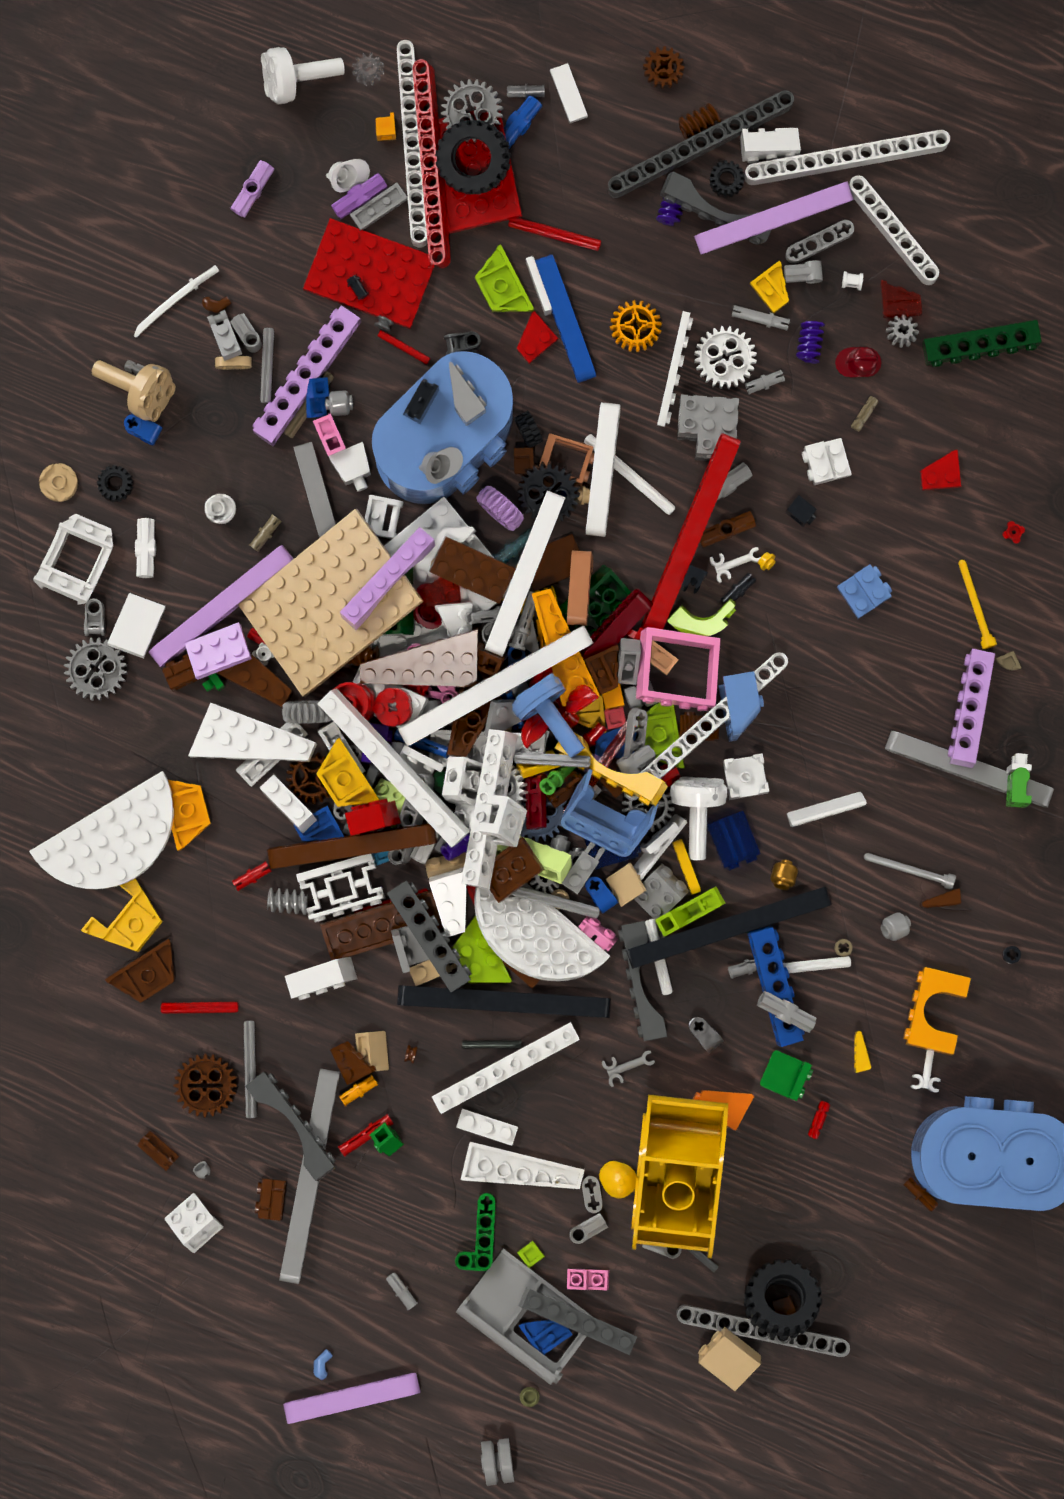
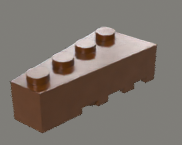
(258, 680)

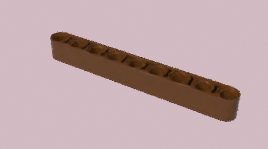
(351, 846)

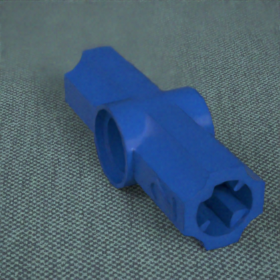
(520, 120)

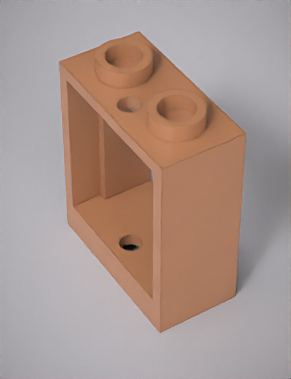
(554, 439)

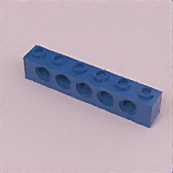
(757, 940)

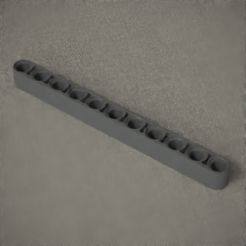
(705, 136)

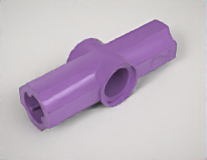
(359, 195)

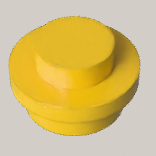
(766, 561)

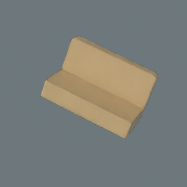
(373, 1048)

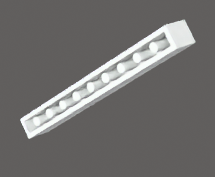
(393, 767)

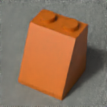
(737, 1104)

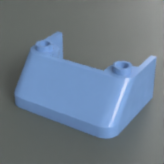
(742, 701)
(604, 825)

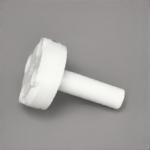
(281, 74)
(698, 795)

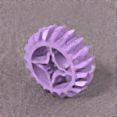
(500, 508)

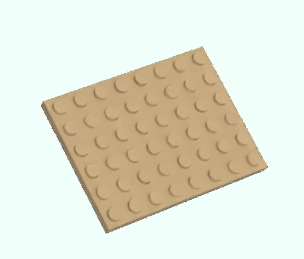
(303, 601)

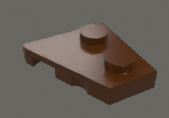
(604, 669)
(351, 1062)

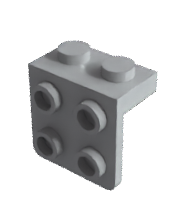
(662, 892)

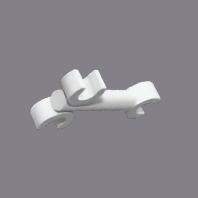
(721, 568)
(925, 1081)

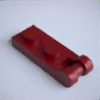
(535, 803)

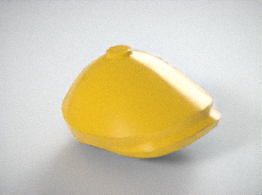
(617, 1179)

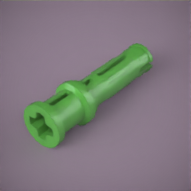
(555, 779)

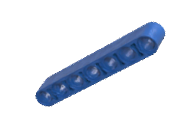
(565, 319)

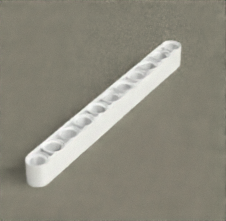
(407, 97)
(855, 153)
(495, 685)
(712, 719)

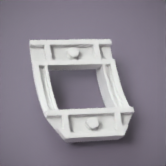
(67, 584)

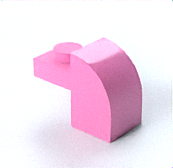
(329, 435)

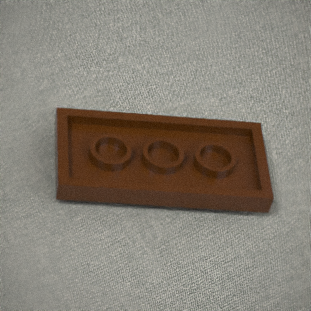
(472, 569)

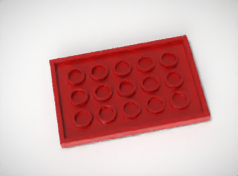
(482, 209)
(388, 270)

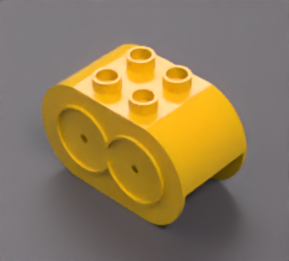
(679, 1173)

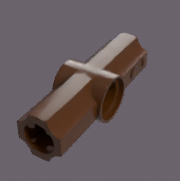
(737, 524)

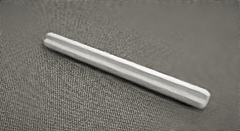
(637, 481)

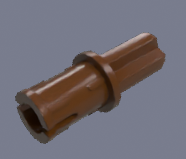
(920, 1194)

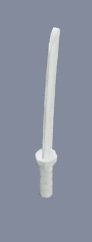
(193, 284)

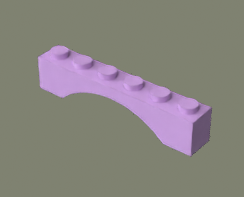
(376, 588)

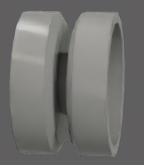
(497, 1461)

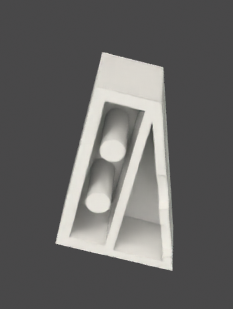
(770, 144)
(450, 900)
(320, 977)

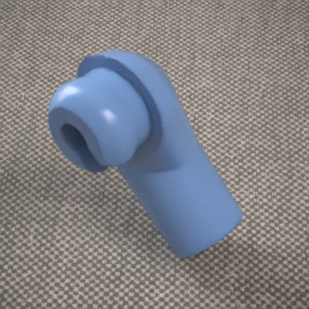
(319, 1364)

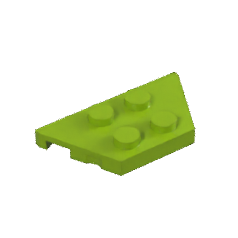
(501, 285)
(662, 731)
(479, 957)

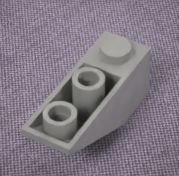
(466, 403)

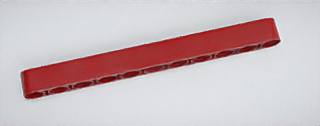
(426, 156)
(691, 532)

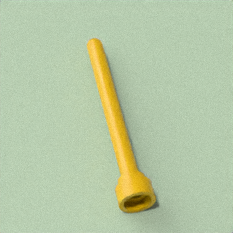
(988, 640)

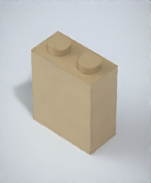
(729, 1358)

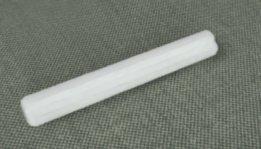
(820, 964)
(660, 965)

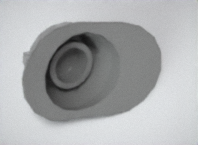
(441, 464)

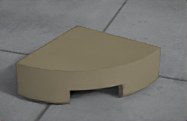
(1009, 661)

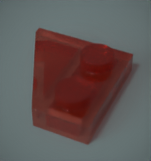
(899, 302)
(440, 592)

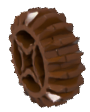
(304, 784)

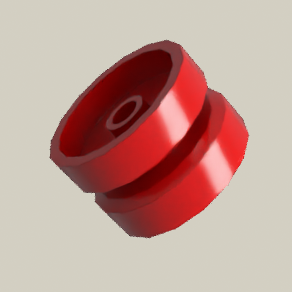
(361, 697)

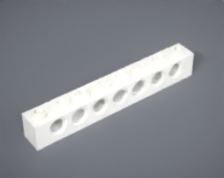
(493, 781)
(505, 1068)

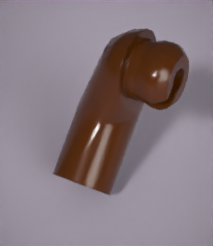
(215, 306)

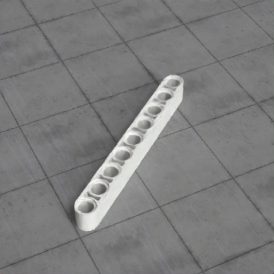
(524, 573)

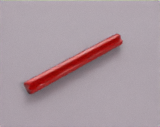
(555, 233)

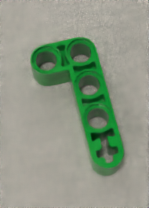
(481, 1231)

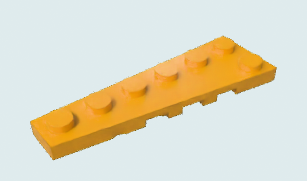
(571, 670)

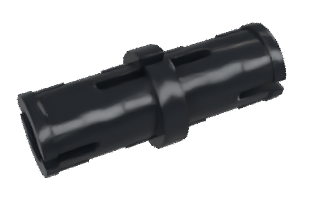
(739, 588)

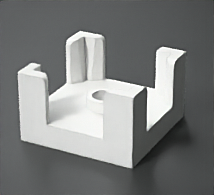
(745, 776)
(507, 823)

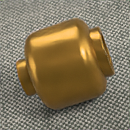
(784, 874)

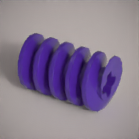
(668, 213)
(809, 341)

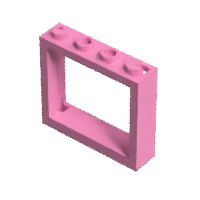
(684, 702)

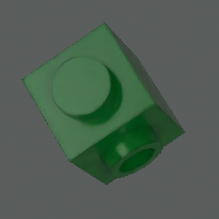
(386, 1139)

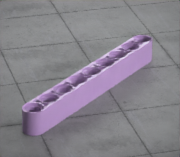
(773, 217)
(220, 606)

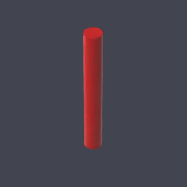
(404, 347)

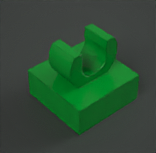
(214, 681)

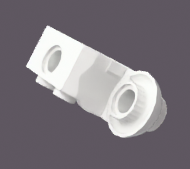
(462, 786)

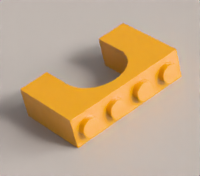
(920, 1033)

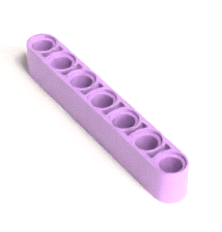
(351, 1398)

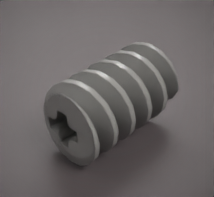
(287, 901)

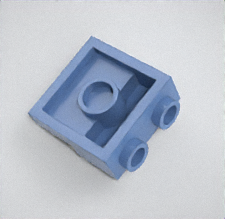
(865, 591)

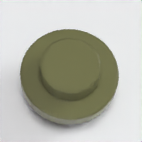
(529, 1396)

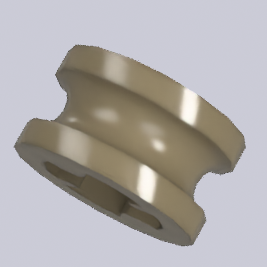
(843, 954)

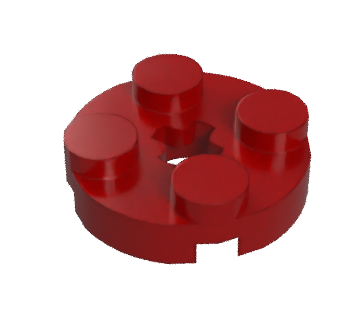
(382, 707)

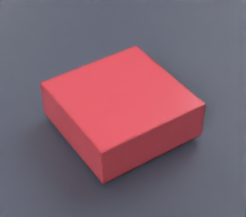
(615, 718)

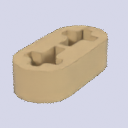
(237, 362)

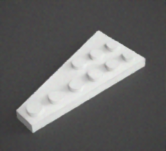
(241, 737)

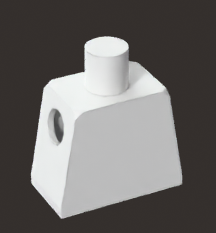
(352, 465)

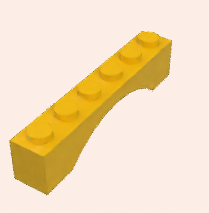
(643, 785)

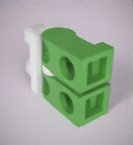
(1017, 782)

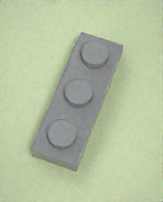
(378, 206)

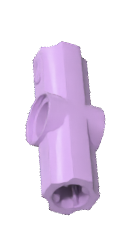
(245, 198)

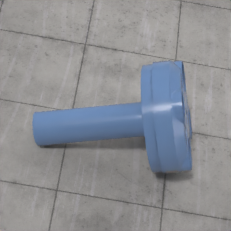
(540, 700)

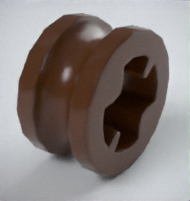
(410, 1054)

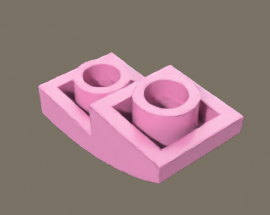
(587, 1279)

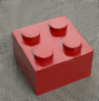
(372, 816)

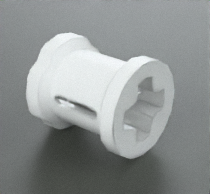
(852, 280)

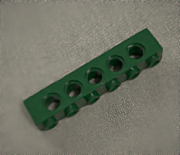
(1028, 330)

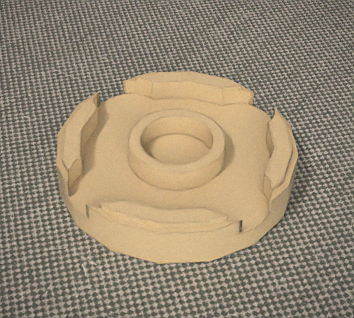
(58, 482)

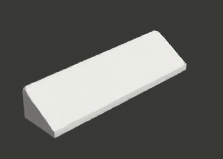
(253, 770)
(826, 809)
(647, 861)

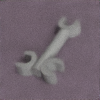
(614, 1071)

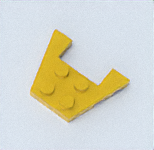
(132, 925)

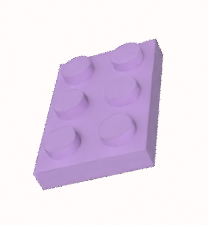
(218, 651)

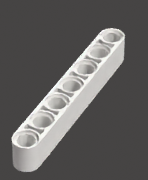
(894, 239)
(603, 469)

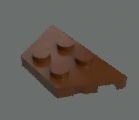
(146, 974)

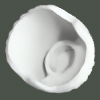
(220, 508)

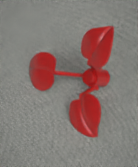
(578, 699)

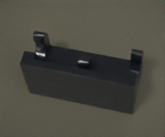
(421, 401)
(695, 577)

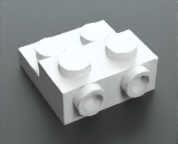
(826, 461)

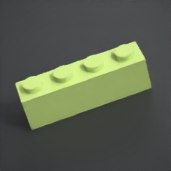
(555, 862)

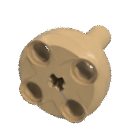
(147, 390)

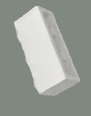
(288, 803)

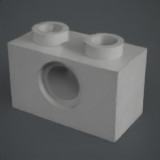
(628, 661)

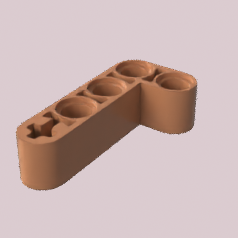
(579, 587)

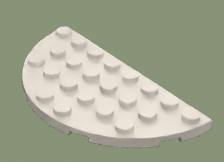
(113, 841)
(536, 938)

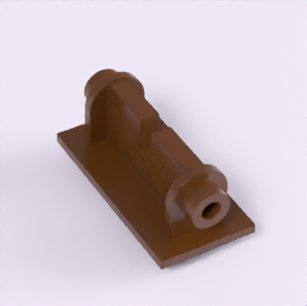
(565, 791)
(158, 1150)

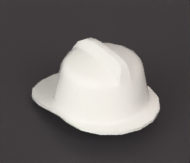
(348, 174)

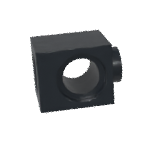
(801, 511)

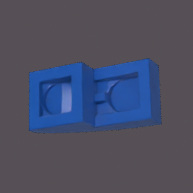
(315, 399)

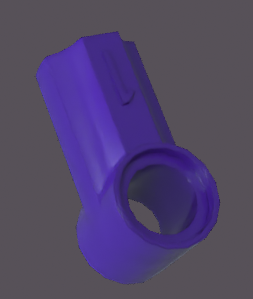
(452, 852)

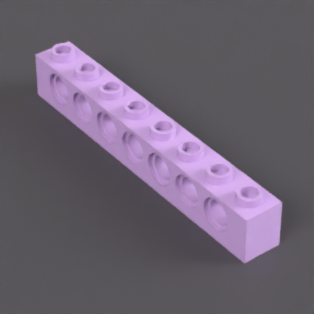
(339, 316)

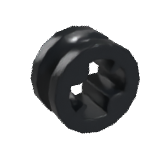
(1015, 950)

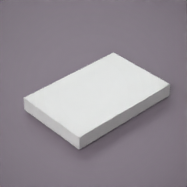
(136, 625)

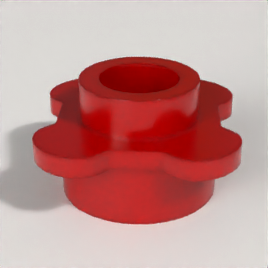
(1011, 526)

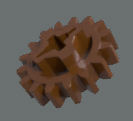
(669, 60)

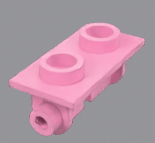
(605, 937)

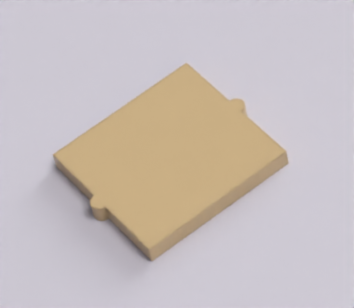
(626, 884)

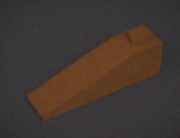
(467, 729)

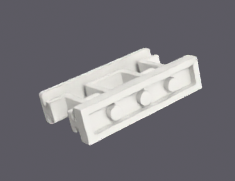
(336, 872)

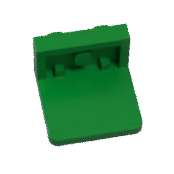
(786, 1075)

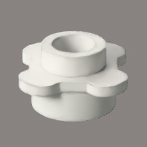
(258, 654)

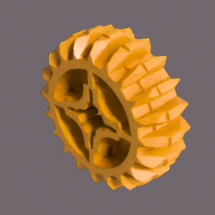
(628, 326)

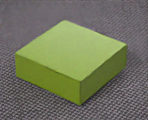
(530, 1254)

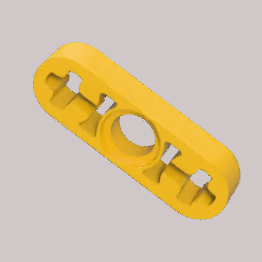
(686, 866)

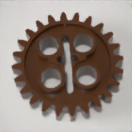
(205, 1103)

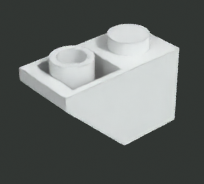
(460, 534)

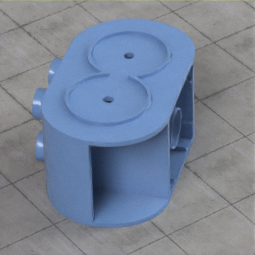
(403, 443)
(991, 1155)

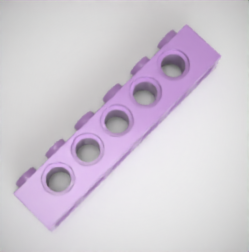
(984, 662)

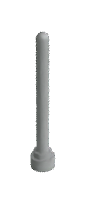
(946, 880)

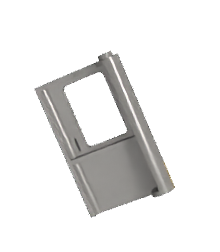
(496, 1311)

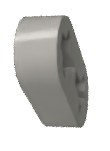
(597, 1194)

